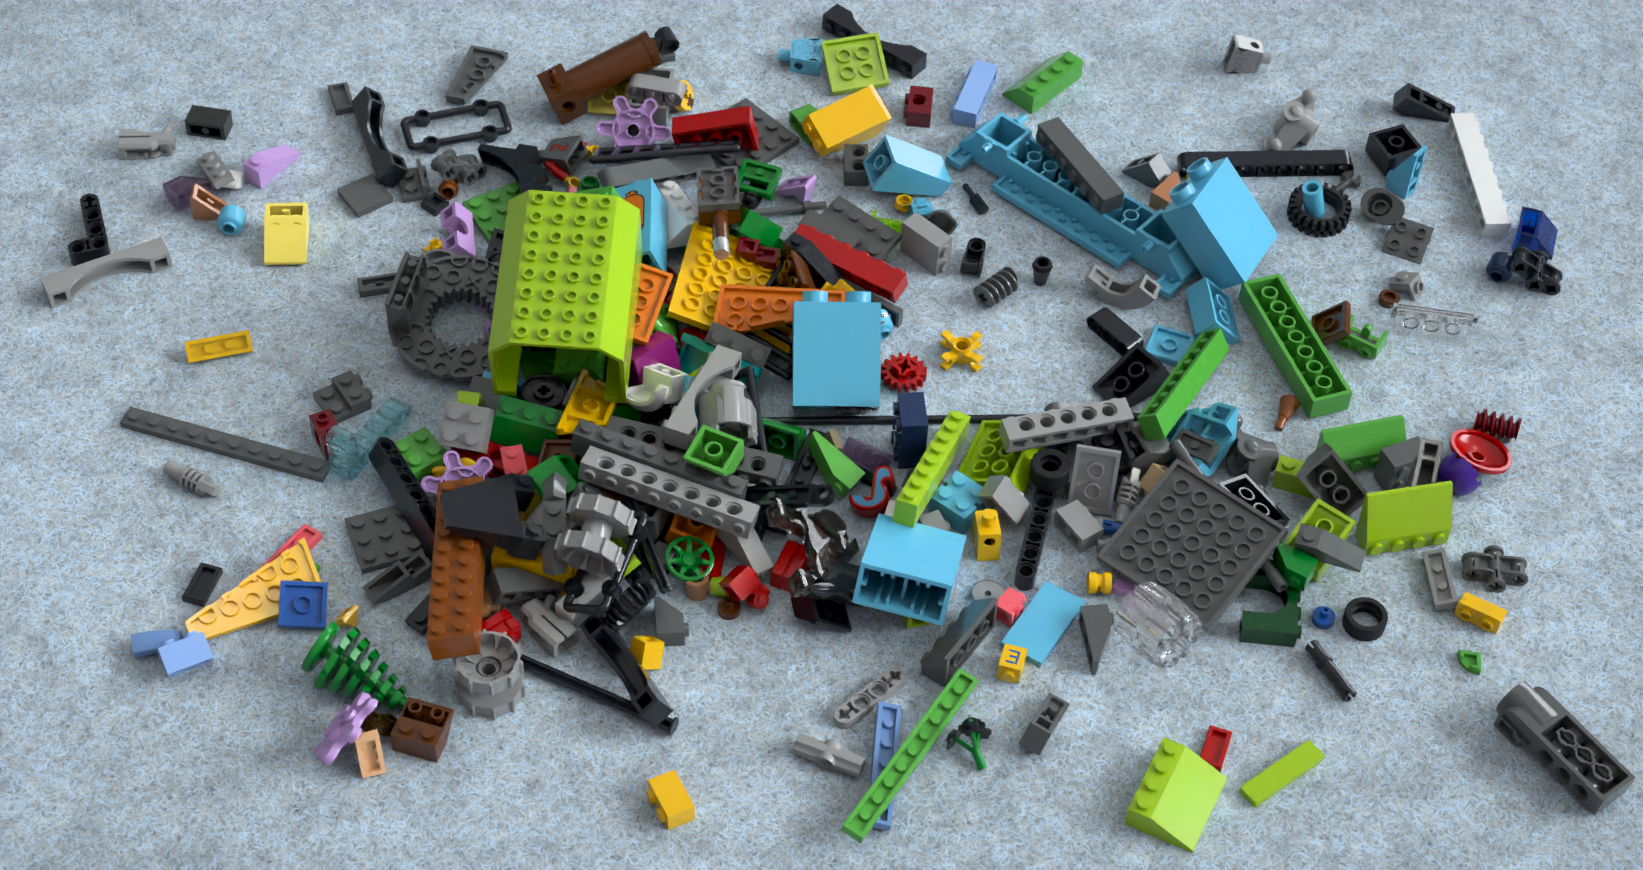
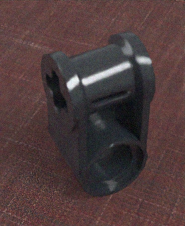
(974, 257)

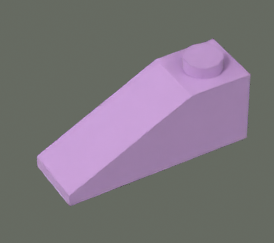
(268, 164)

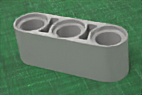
(663, 90)

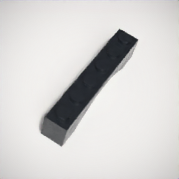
(902, 58)
(369, 111)
(641, 688)

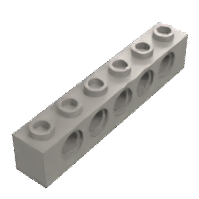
(1065, 424)

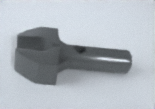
(1345, 176)

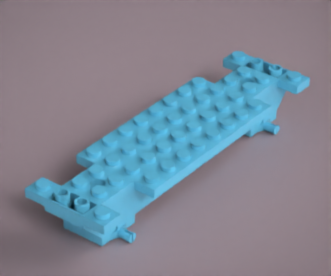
(1045, 191)

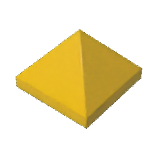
(348, 617)

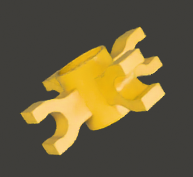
(961, 350)

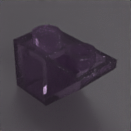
(866, 454)

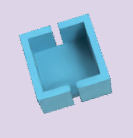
(957, 501)

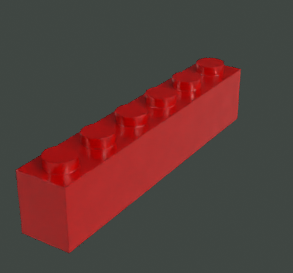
(858, 265)

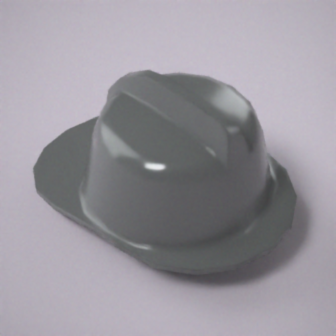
(1382, 206)

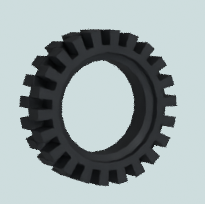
(1316, 225)

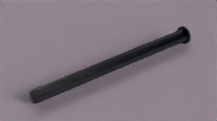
(651, 552)
(591, 691)

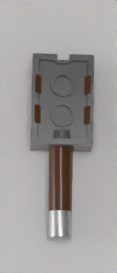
(718, 204)

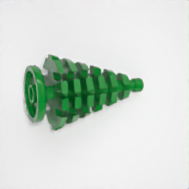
(345, 662)

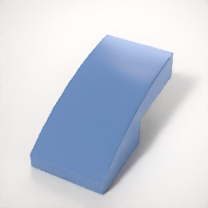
(148, 642)

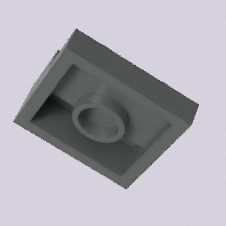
(344, 396)

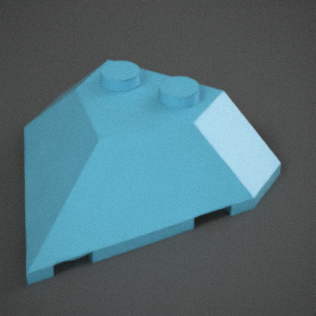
(1214, 423)

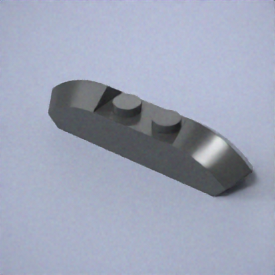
(553, 522)

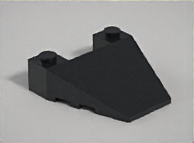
(492, 514)

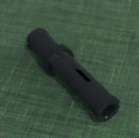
(1325, 663)

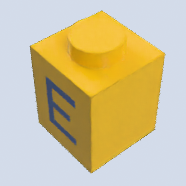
(1011, 663)

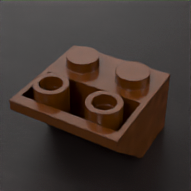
(795, 273)
(422, 729)

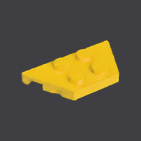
(586, 404)

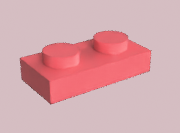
(513, 460)

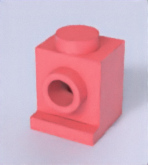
(1010, 606)

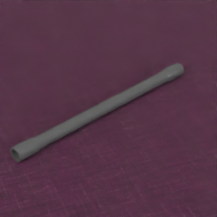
(1271, 572)

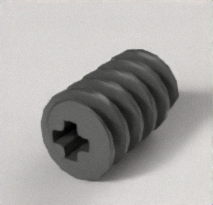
(996, 287)

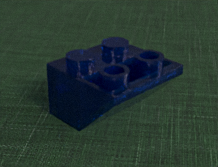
(1535, 232)

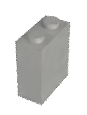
(926, 244)

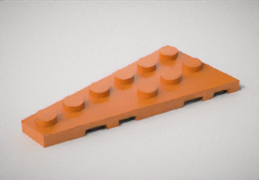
(760, 307)

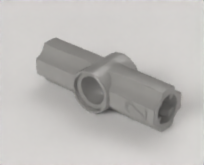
(829, 755)

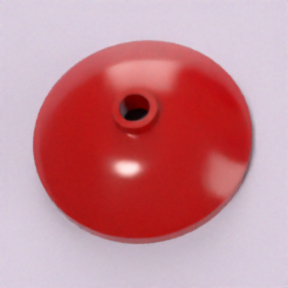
(1481, 451)

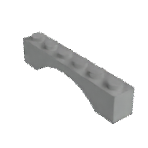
(67, 284)
(682, 425)

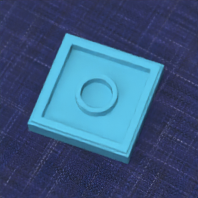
(1168, 344)

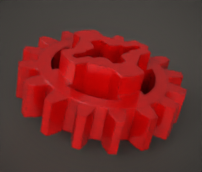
(903, 372)

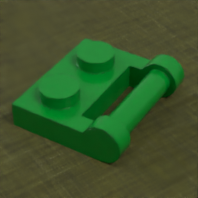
(761, 174)

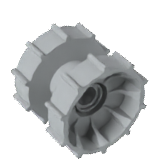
(599, 521)
(493, 679)

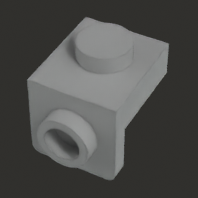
(1408, 282)

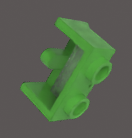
(1363, 341)

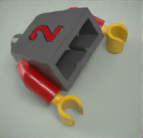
(564, 156)

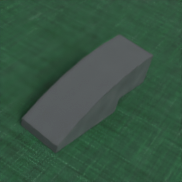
(1427, 462)
(399, 578)

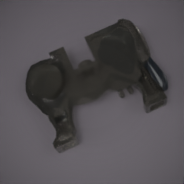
(827, 552)

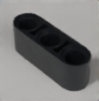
(1113, 331)

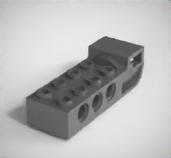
(1562, 746)

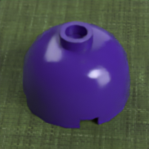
(1460, 473)

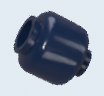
(1499, 266)

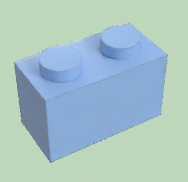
(185, 653)

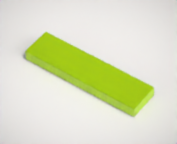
(1281, 773)

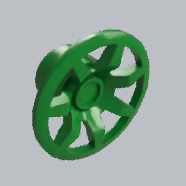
(688, 560)

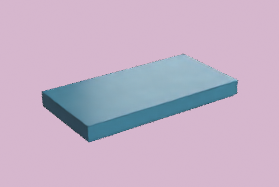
(1044, 622)

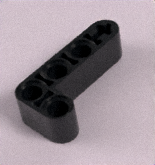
(96, 243)

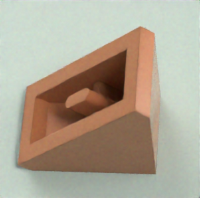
(205, 204)

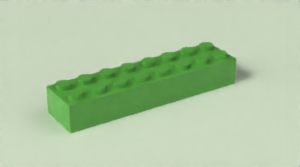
(1295, 346)

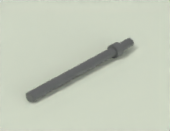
(803, 207)

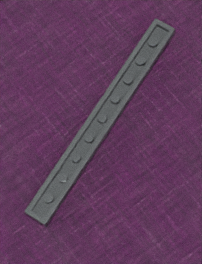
(226, 444)

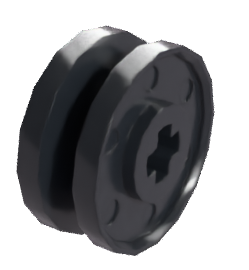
(544, 391)

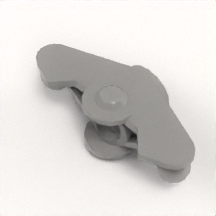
(1296, 126)

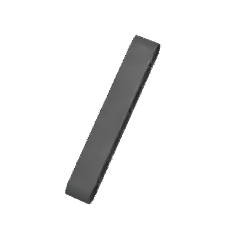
(659, 170)

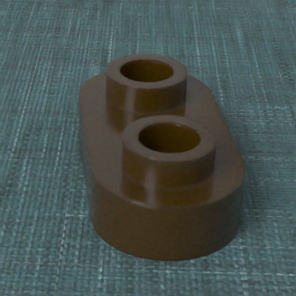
(381, 722)

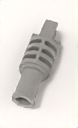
(192, 479)
(1127, 495)

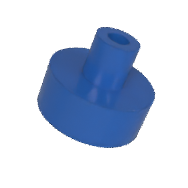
(1323, 617)

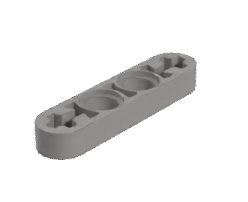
(867, 696)

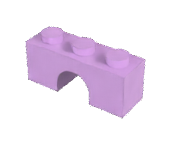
(459, 224)

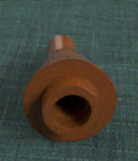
(1287, 407)

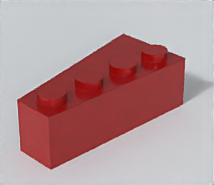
(716, 126)

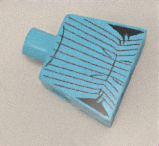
(804, 56)

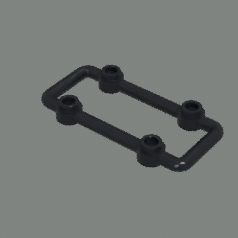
(431, 143)
(610, 588)

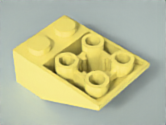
(286, 233)

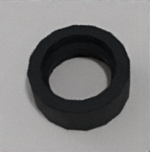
(1361, 632)

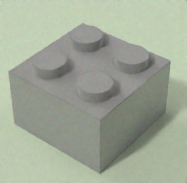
(466, 427)

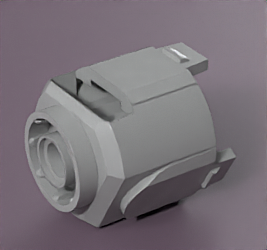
(729, 410)

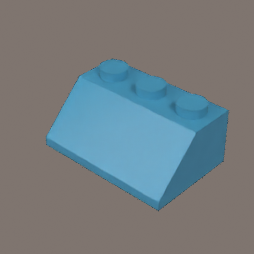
(1212, 309)

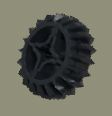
(629, 604)

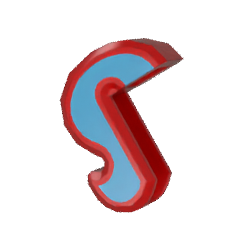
(877, 503)

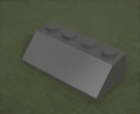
(959, 641)

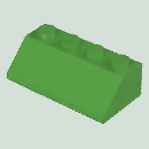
(1045, 82)
(1361, 442)

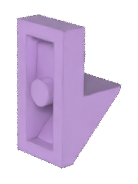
(799, 187)

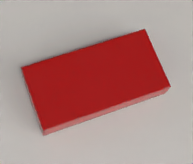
(1216, 746)

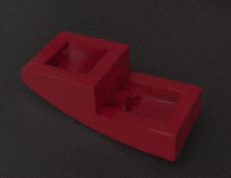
(752, 251)

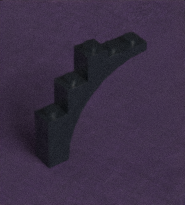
(520, 163)

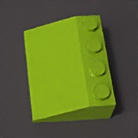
(988, 457)
(1405, 518)
(1175, 796)

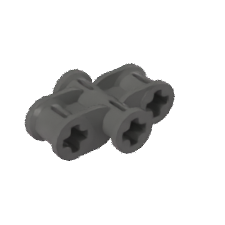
(456, 167)
(1494, 568)

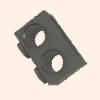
(853, 164)

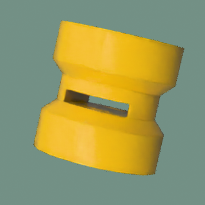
(1099, 582)

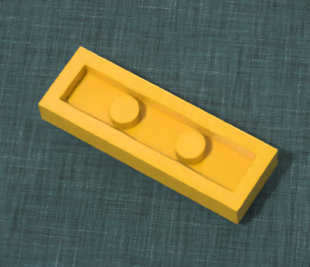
(218, 346)

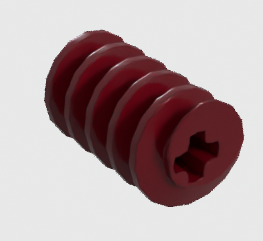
(1497, 425)

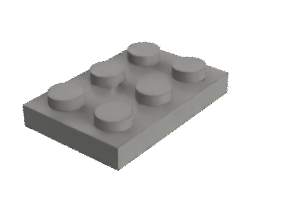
(1094, 478)

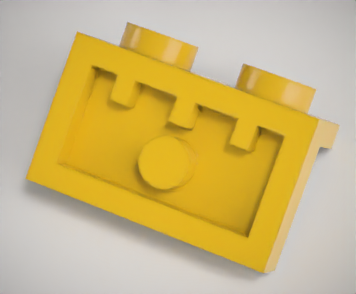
(1480, 612)

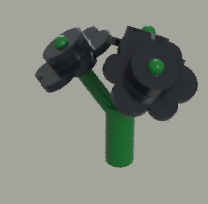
(976, 731)

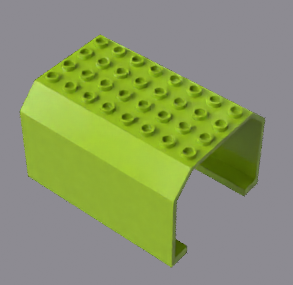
(567, 283)

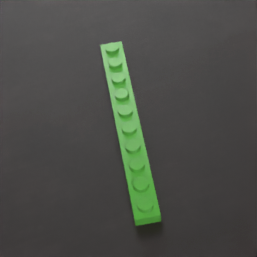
(909, 756)

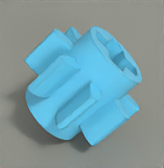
(920, 206)

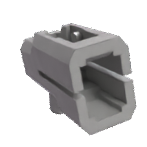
(145, 145)
(547, 628)

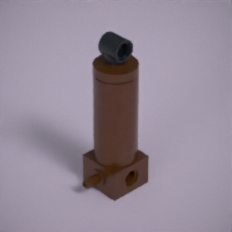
(604, 72)

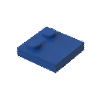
(302, 604)

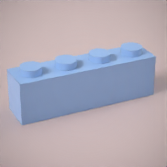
(974, 93)

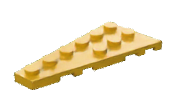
(256, 596)

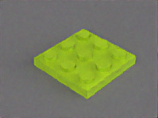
(855, 63)

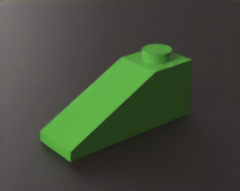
(834, 465)

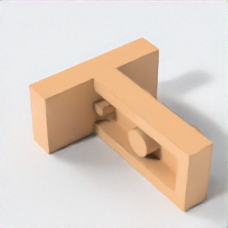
(369, 753)

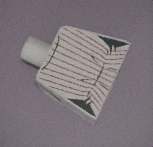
(1244, 55)

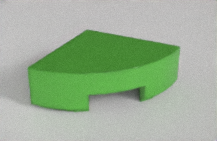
(1471, 660)

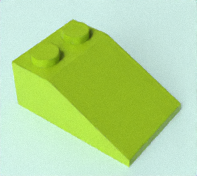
(1327, 518)

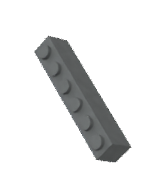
(1079, 165)

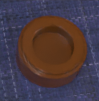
(1387, 296)

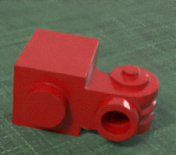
(743, 583)

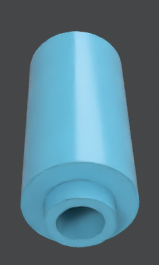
(1313, 199)

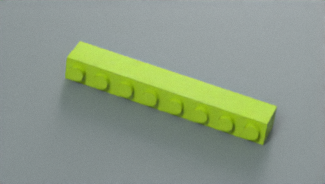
(931, 469)

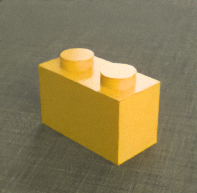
(670, 799)

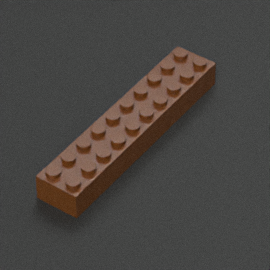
(455, 587)

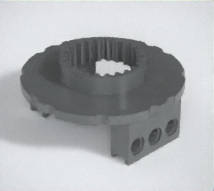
(419, 293)

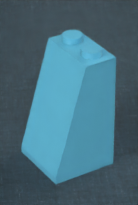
(906, 169)

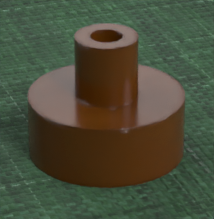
(728, 608)

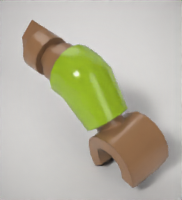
(700, 590)

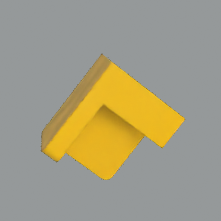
(648, 651)

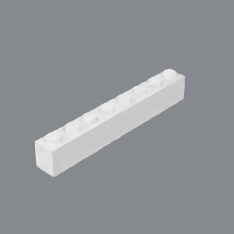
(1478, 175)

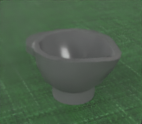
(943, 220)

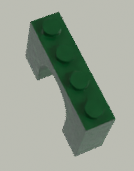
(1272, 628)

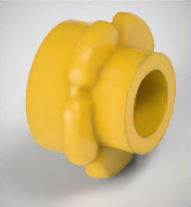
(902, 203)

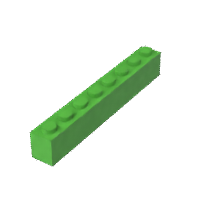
(1183, 384)

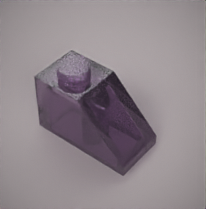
(179, 190)

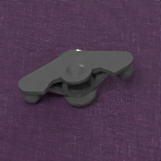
(1252, 457)

